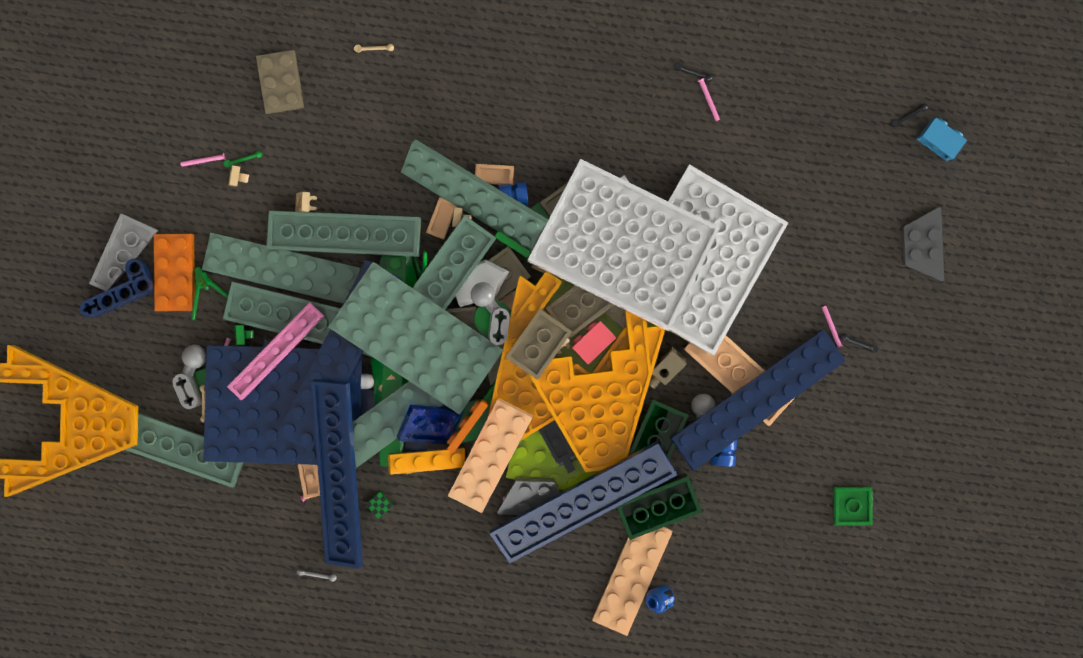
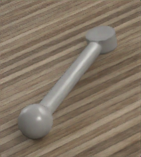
(332, 577)

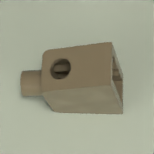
(672, 361)

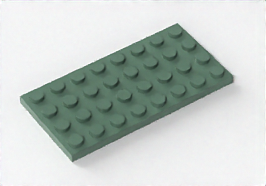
(415, 338)

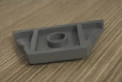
(924, 245)
(526, 494)

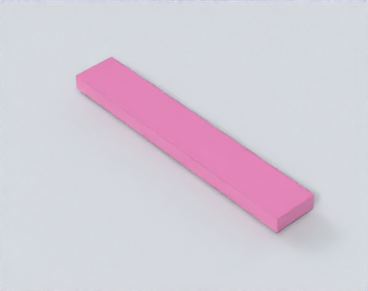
(275, 351)

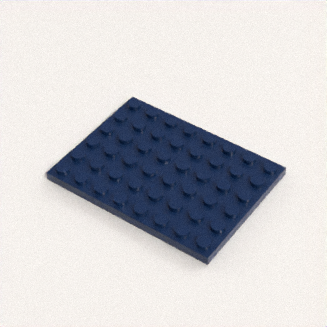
(249, 427)

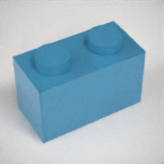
(942, 139)

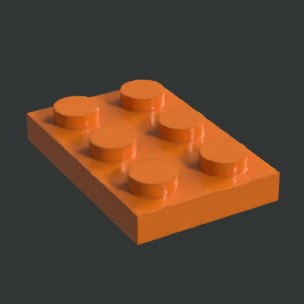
(467, 424)

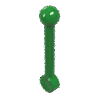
(227, 163)

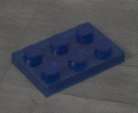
(428, 424)

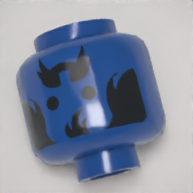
(660, 599)

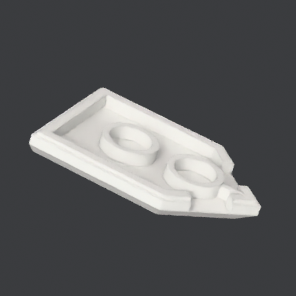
(483, 272)

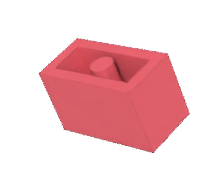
(593, 342)

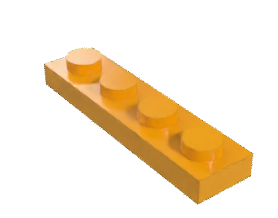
(425, 461)

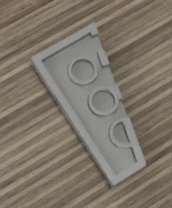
(124, 244)

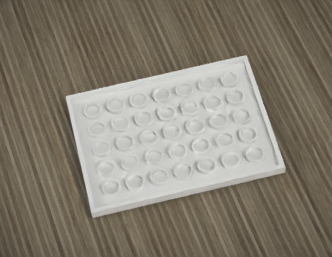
(624, 244)
(733, 261)

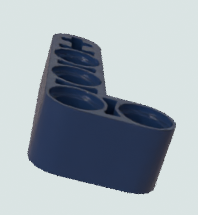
(117, 293)

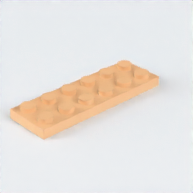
(731, 368)
(490, 455)
(631, 580)

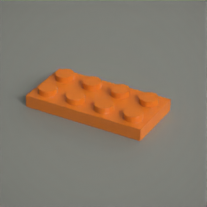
(174, 272)

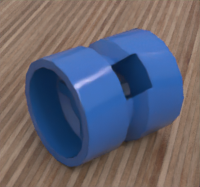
(517, 192)
(726, 456)

